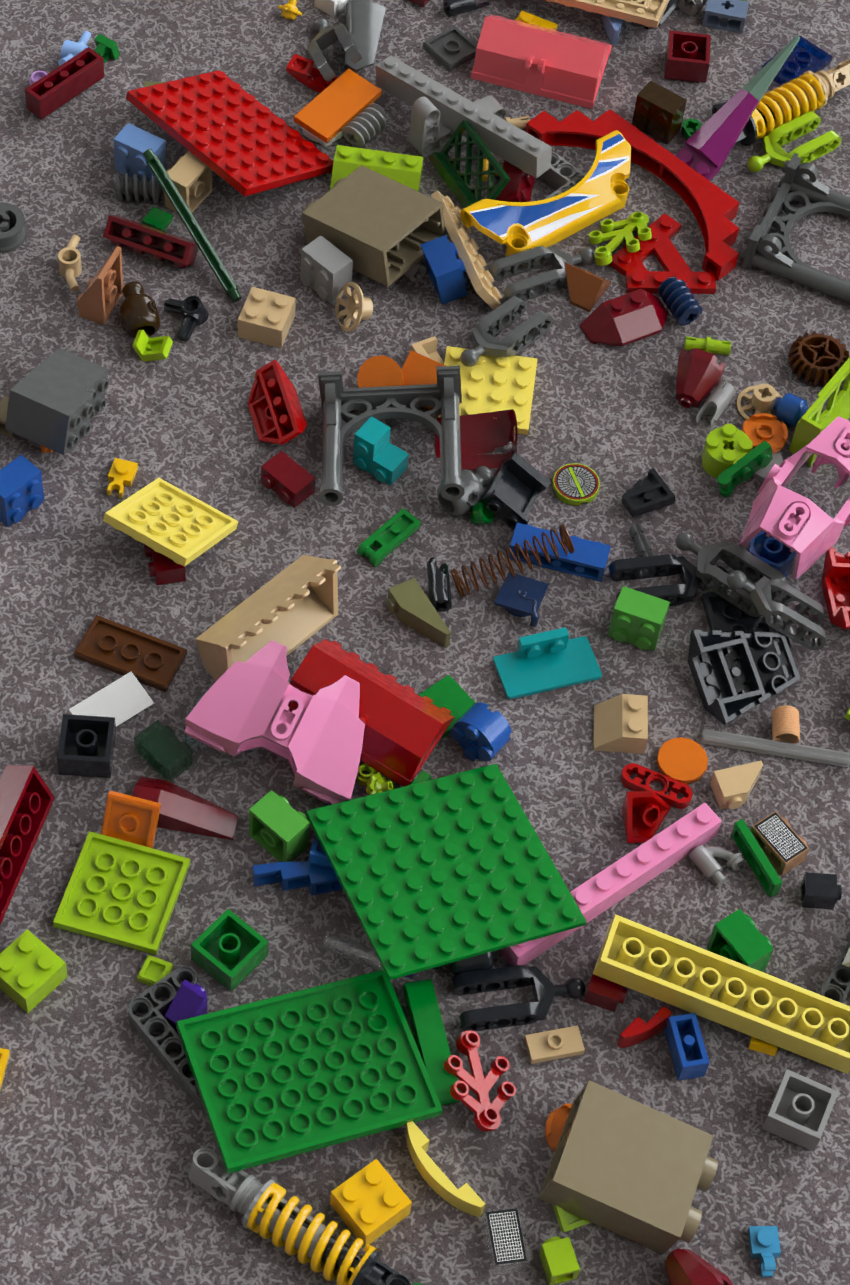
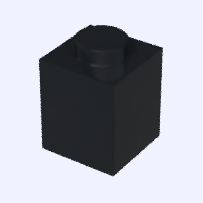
(820, 890)

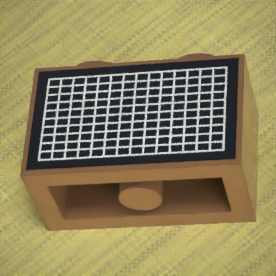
(780, 843)

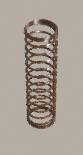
(566, 542)

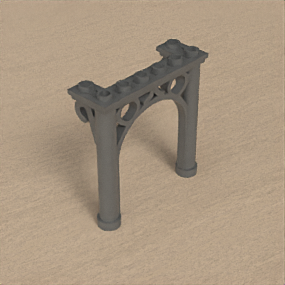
(765, 249)
(391, 403)

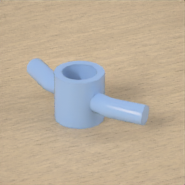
(72, 48)

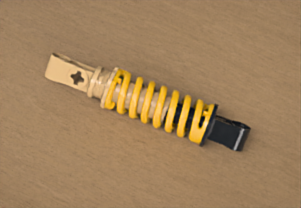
(794, 99)

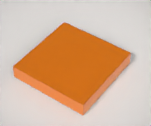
(420, 370)
(130, 819)

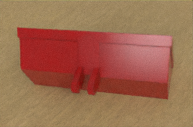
(398, 723)

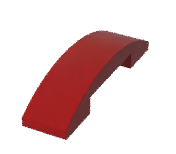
(304, 71)

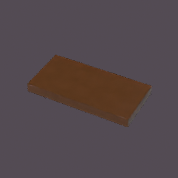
(128, 650)

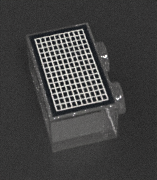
(506, 1241)

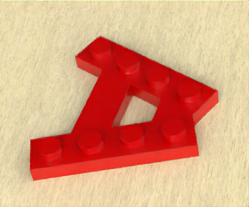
(660, 245)

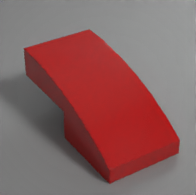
(640, 1031)

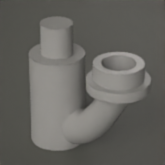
(704, 860)

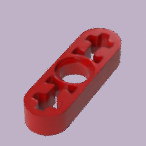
(652, 776)

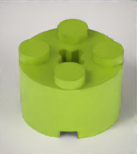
(724, 448)

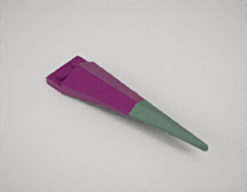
(714, 140)

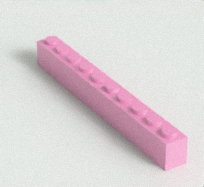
(628, 875)

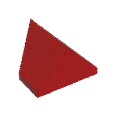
(643, 815)

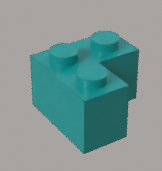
(375, 453)

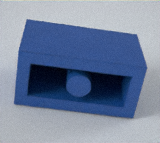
(686, 1046)

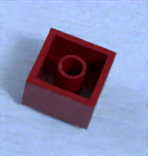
(687, 56)

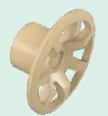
(356, 306)
(761, 401)

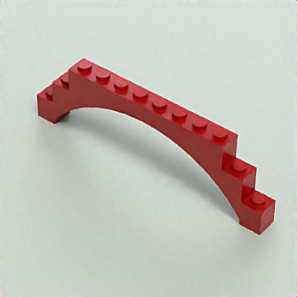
(707, 202)

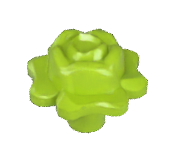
(378, 784)

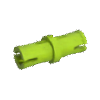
(708, 345)

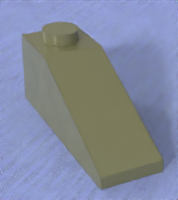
(416, 610)

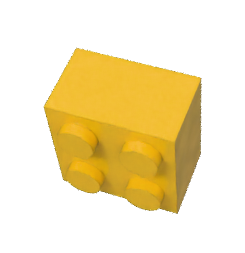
(370, 1202)

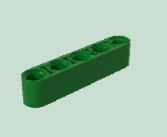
(430, 1036)

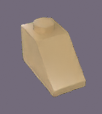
(734, 784)

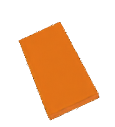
(337, 105)

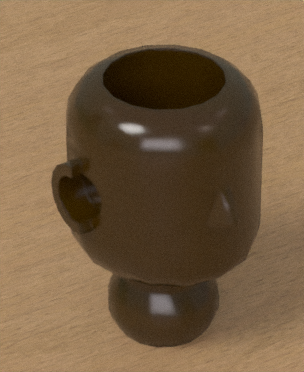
(138, 311)

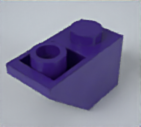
(187, 1003)

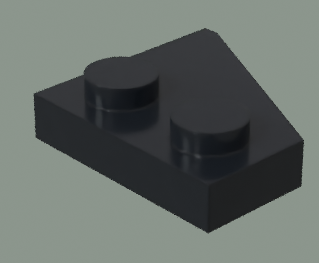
(648, 495)

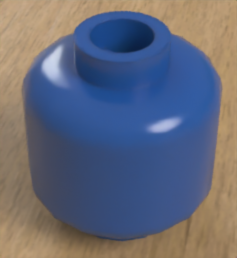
(790, 409)

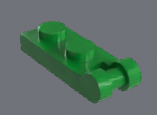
(744, 468)
(389, 536)

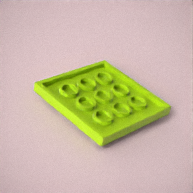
(122, 893)

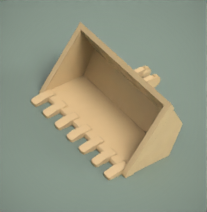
(282, 610)

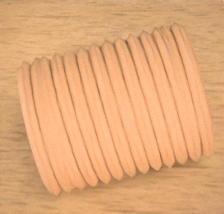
(785, 724)

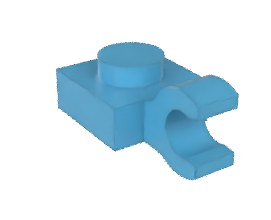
(765, 1246)

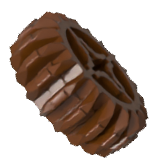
(817, 357)

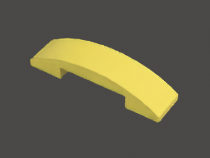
(462, 1198)

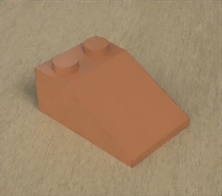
(103, 290)

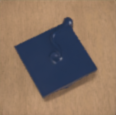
(522, 596)

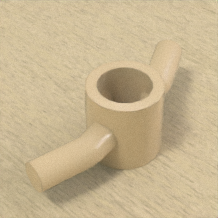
(70, 263)

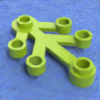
(635, 222)

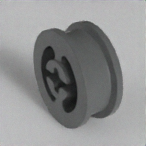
(11, 238)

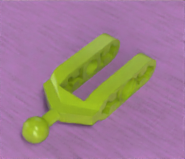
(789, 132)

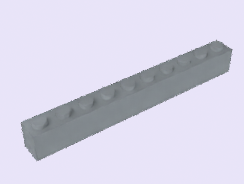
(496, 133)

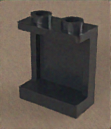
(514, 490)

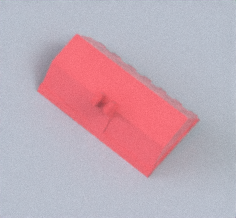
(540, 61)

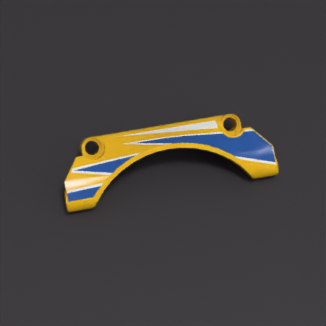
(556, 218)

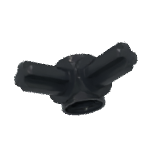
(192, 312)

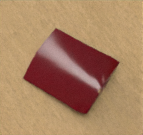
(483, 434)

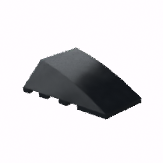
(739, 669)

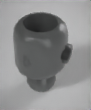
(473, 493)

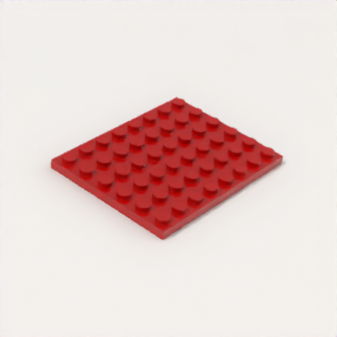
(231, 132)

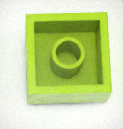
(30, 971)

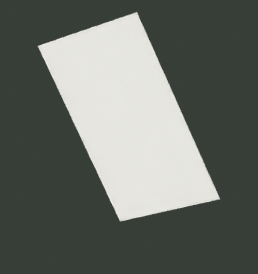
(118, 700)

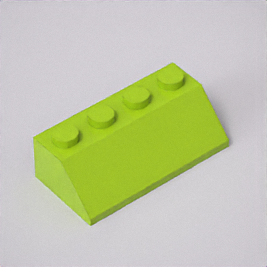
(396, 166)

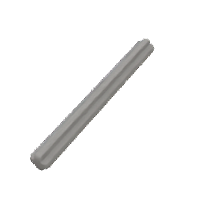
(775, 748)

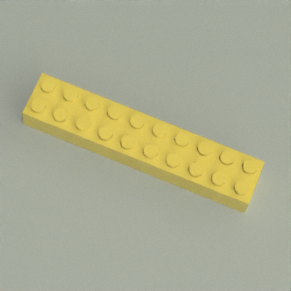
(726, 992)

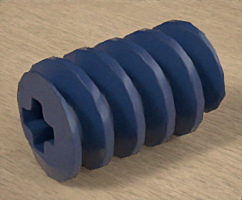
(679, 300)

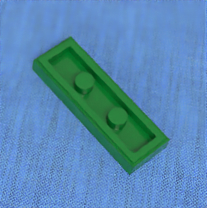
(756, 858)

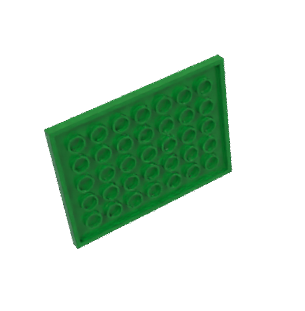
(307, 1070)

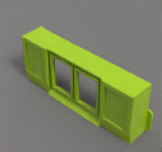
(812, 422)

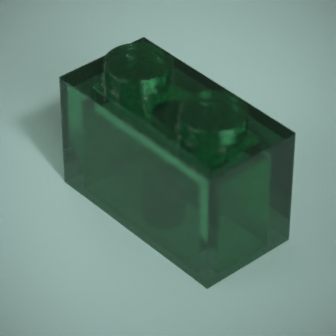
(163, 750)

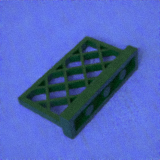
(460, 182)

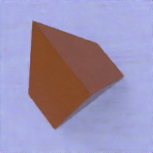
(584, 287)

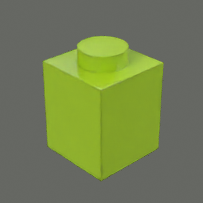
(559, 1260)

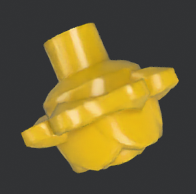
(289, 10)

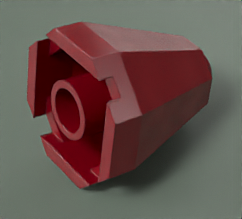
(696, 376)
(688, 1268)

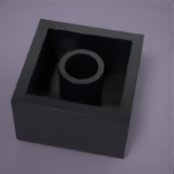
(86, 746)

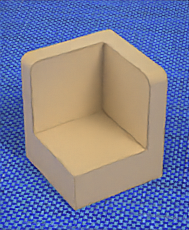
(428, 348)

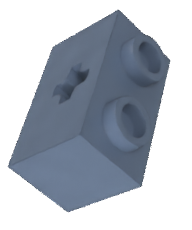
(726, 15)

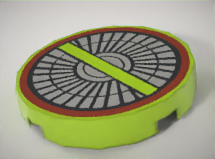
(576, 484)

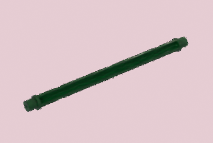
(192, 225)

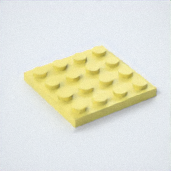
(496, 385)
(170, 521)

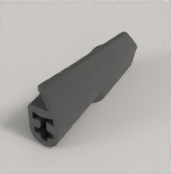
(364, 25)

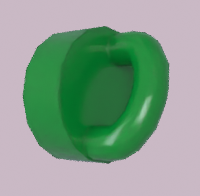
(481, 514)

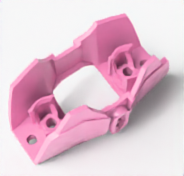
(778, 508)
(251, 711)

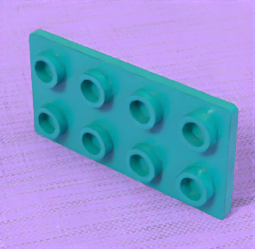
(546, 663)

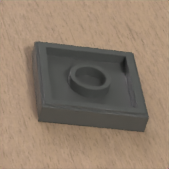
(451, 48)

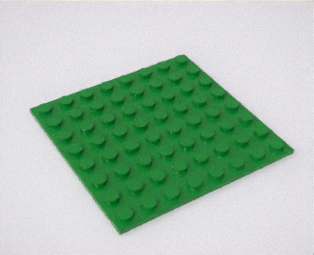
(444, 870)

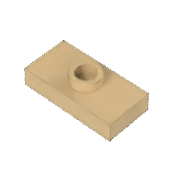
(554, 1044)

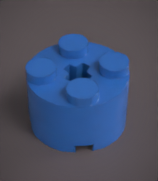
(772, 552)
(481, 732)

